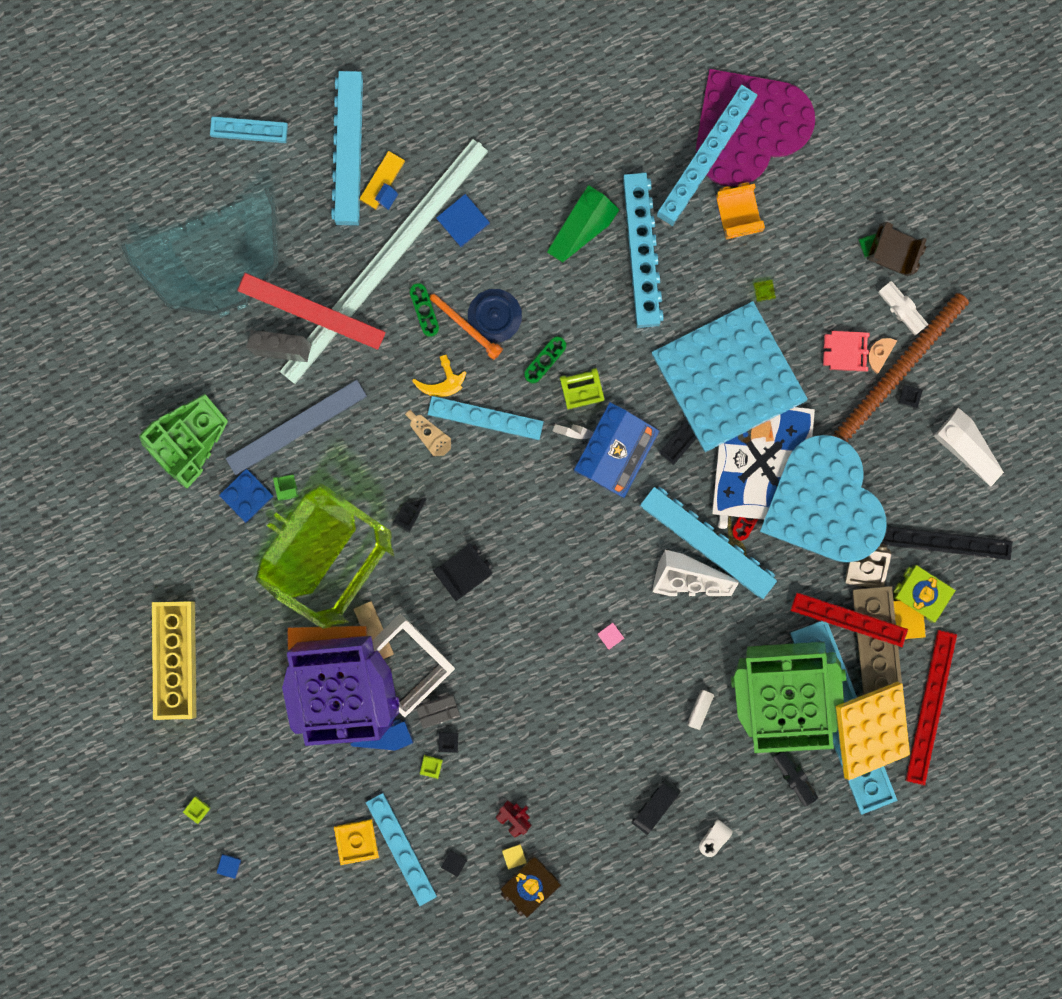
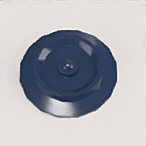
(495, 315)

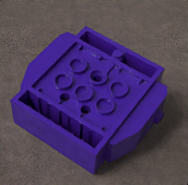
(363, 692)

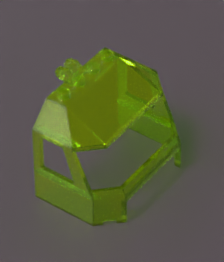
(309, 547)

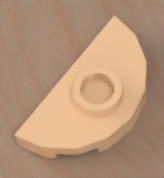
(879, 353)

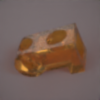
(760, 431)

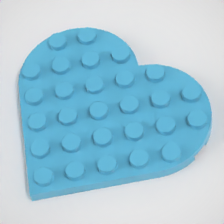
(823, 503)

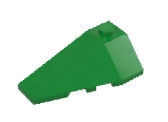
(588, 219)

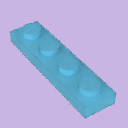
(249, 129)

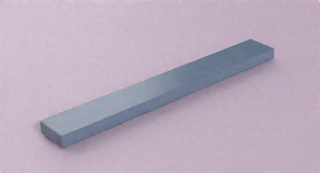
(296, 427)

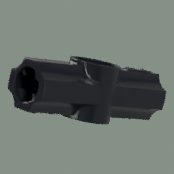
(795, 777)

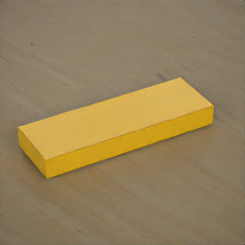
(385, 174)

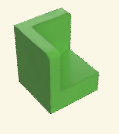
(285, 487)

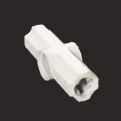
(903, 308)

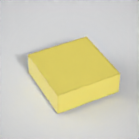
(514, 856)

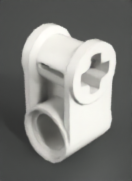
(717, 836)

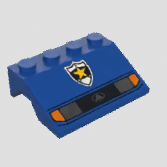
(616, 450)

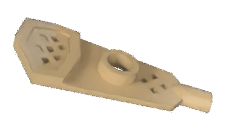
(434, 438)

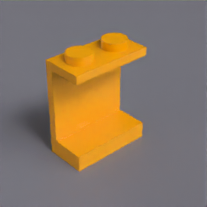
(739, 211)

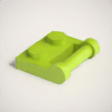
(585, 394)

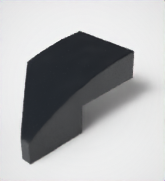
(408, 514)

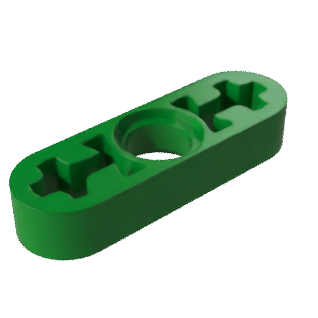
(428, 303)
(550, 346)

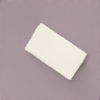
(700, 709)

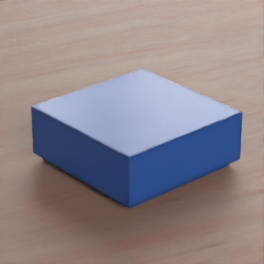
(386, 196)
(228, 866)

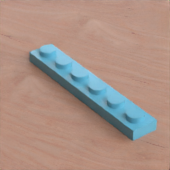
(485, 418)
(401, 849)

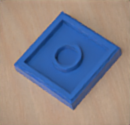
(463, 220)

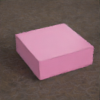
(610, 636)

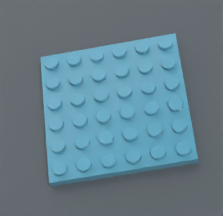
(729, 376)

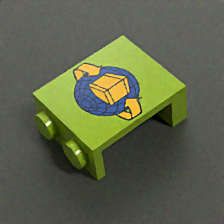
(923, 593)

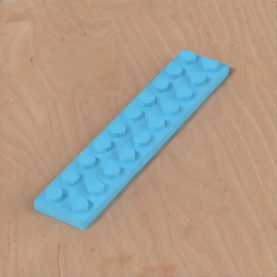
(872, 788)

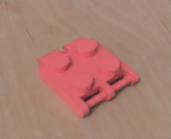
(845, 351)

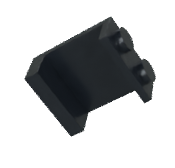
(463, 571)

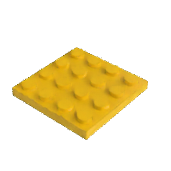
(872, 730)

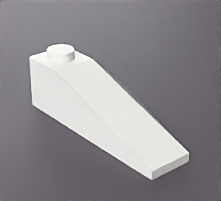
(965, 441)
(684, 574)

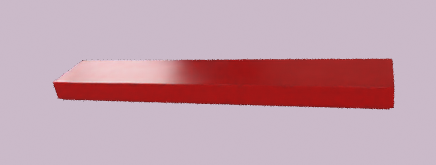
(849, 619)

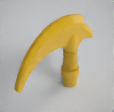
(446, 388)

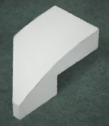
(575, 432)

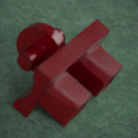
(516, 816)

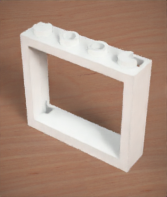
(428, 684)

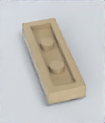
(368, 617)

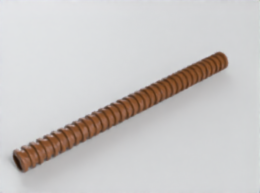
(903, 365)

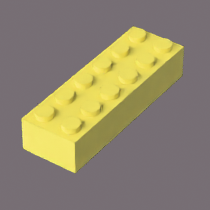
(174, 660)

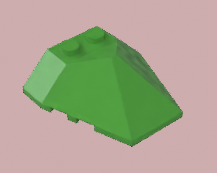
(184, 438)

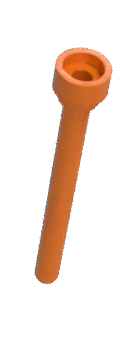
(492, 349)

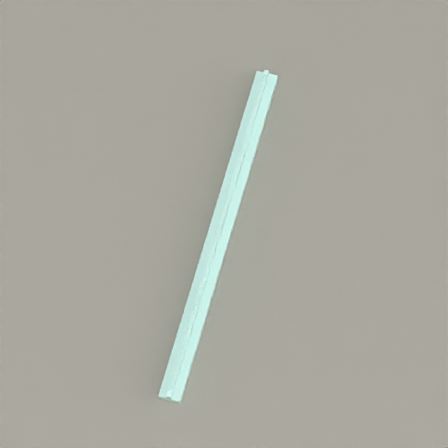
(391, 252)

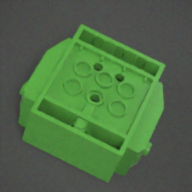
(763, 700)

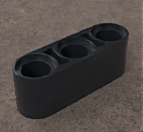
(656, 807)

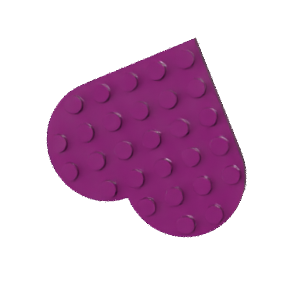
(773, 127)

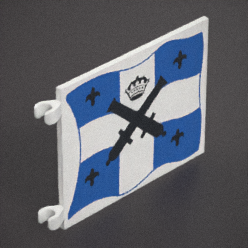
(752, 470)

